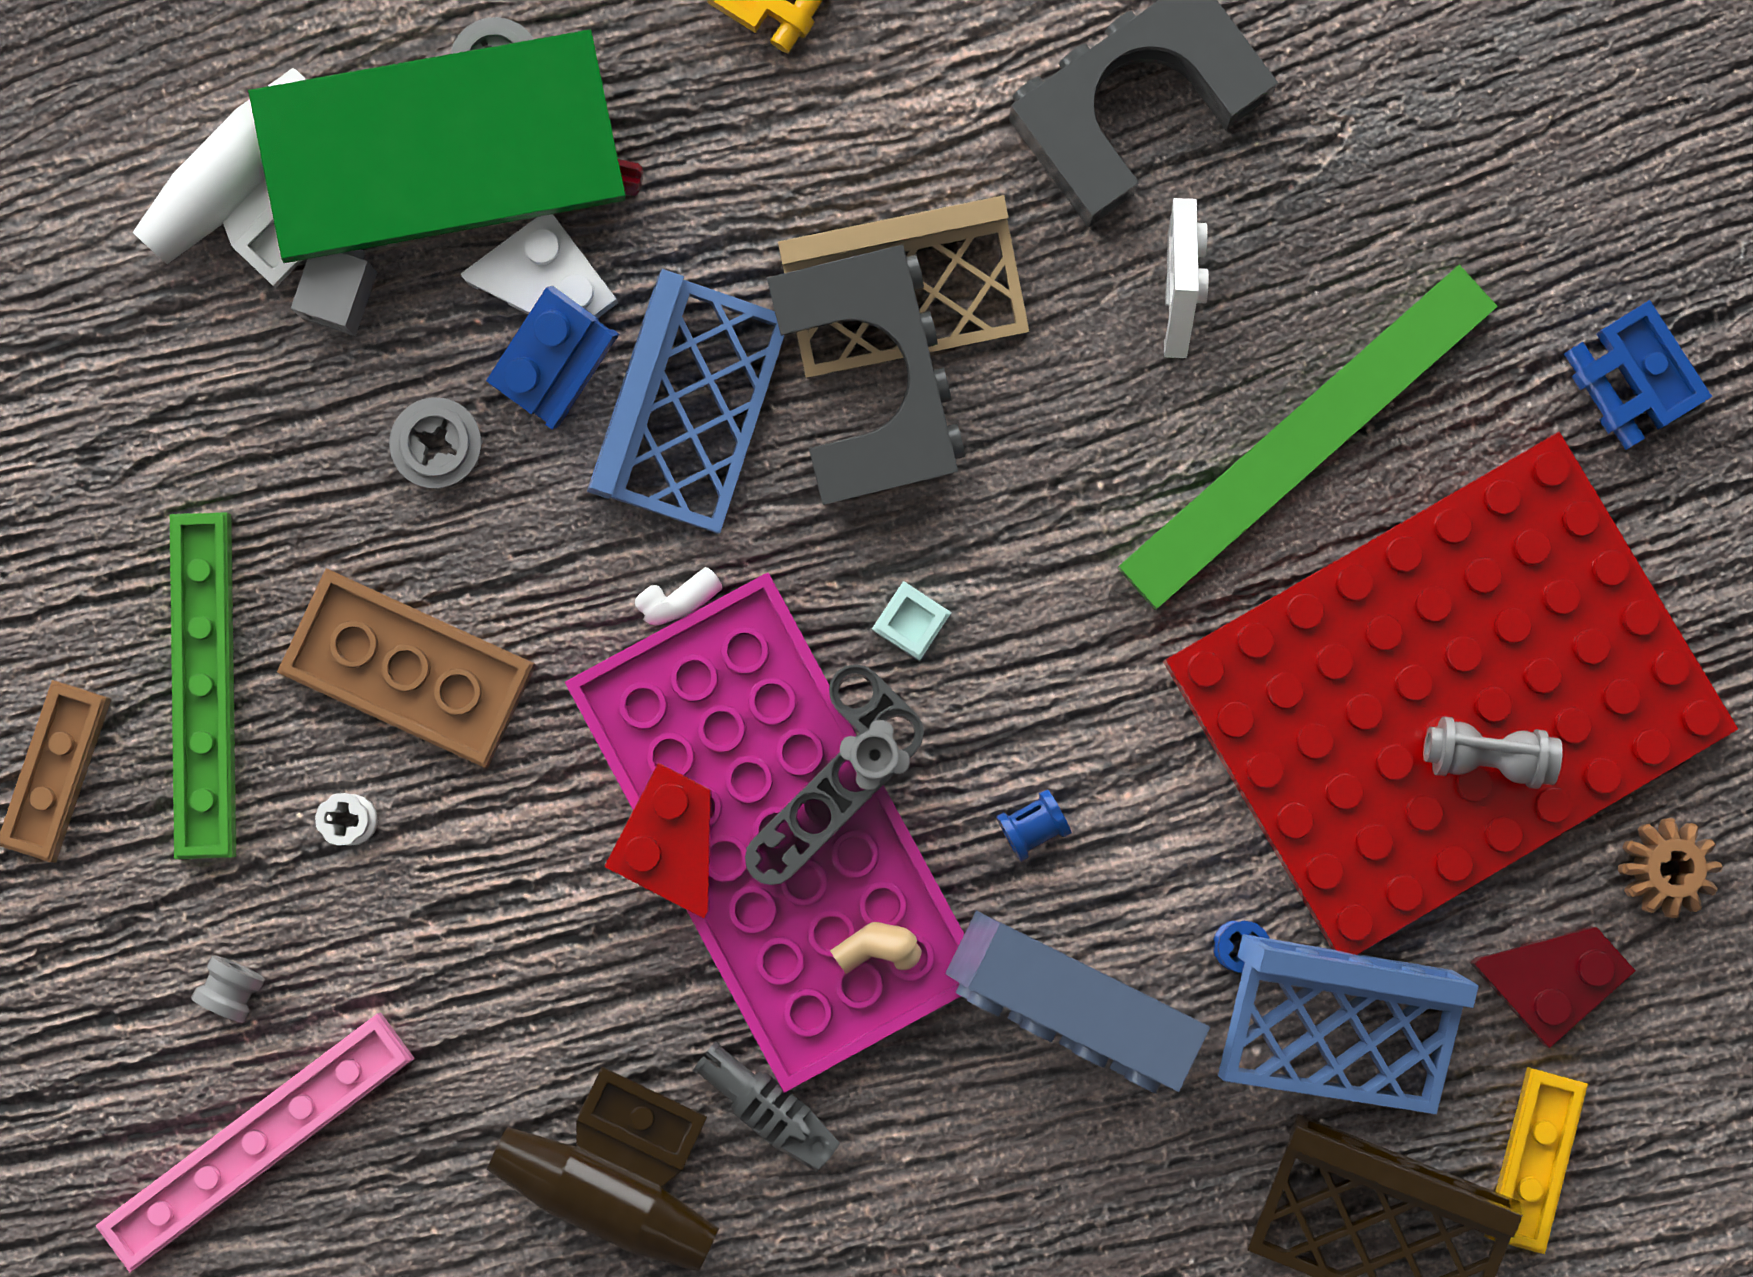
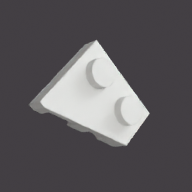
(536, 259)
(1185, 281)

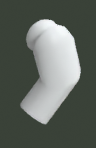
(682, 602)

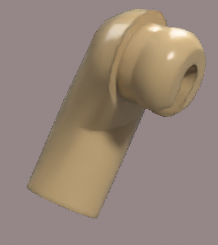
(878, 941)

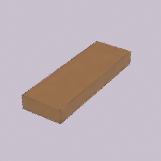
(53, 771)

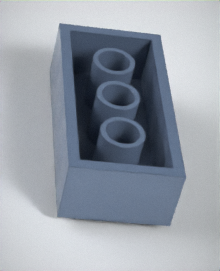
(1066, 997)

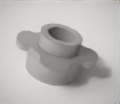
(891, 759)

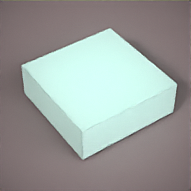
(911, 621)

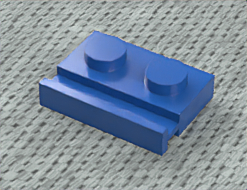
(552, 357)

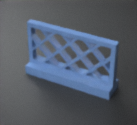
(641, 386)
(1354, 975)

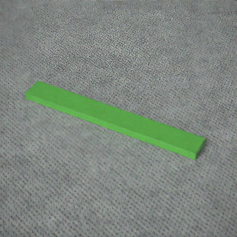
(1307, 437)

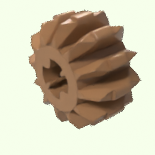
(1666, 846)

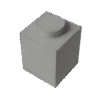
(335, 290)

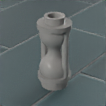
(1519, 756)

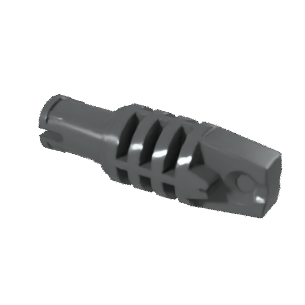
(768, 1110)

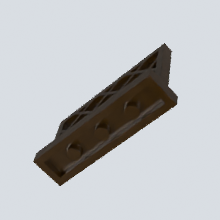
(1388, 1175)

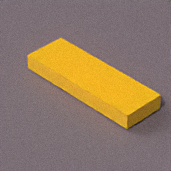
(1540, 1153)

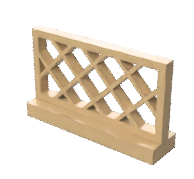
(915, 232)

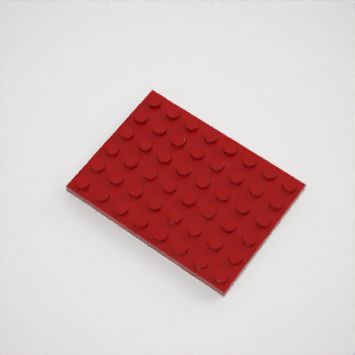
(1482, 609)

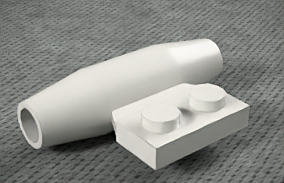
(217, 187)

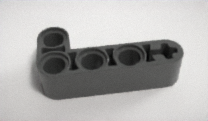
(826, 784)

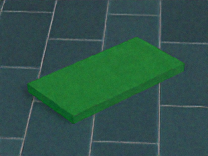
(436, 145)

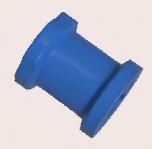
(1033, 825)
(1224, 946)

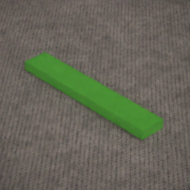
(202, 686)

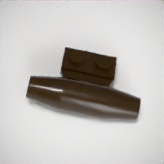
(613, 1177)

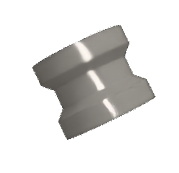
(228, 989)

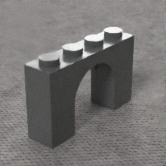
(1059, 113)
(879, 292)

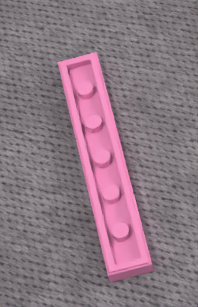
(255, 1142)

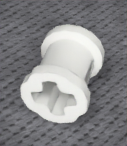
(336, 833)

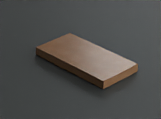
(406, 668)

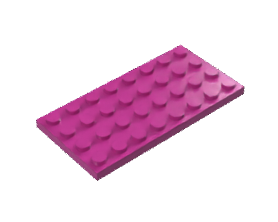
(752, 718)

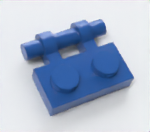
(1651, 365)

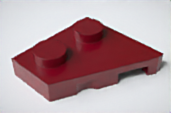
(1555, 979)

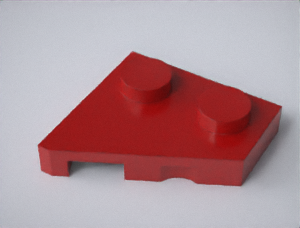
(668, 841)

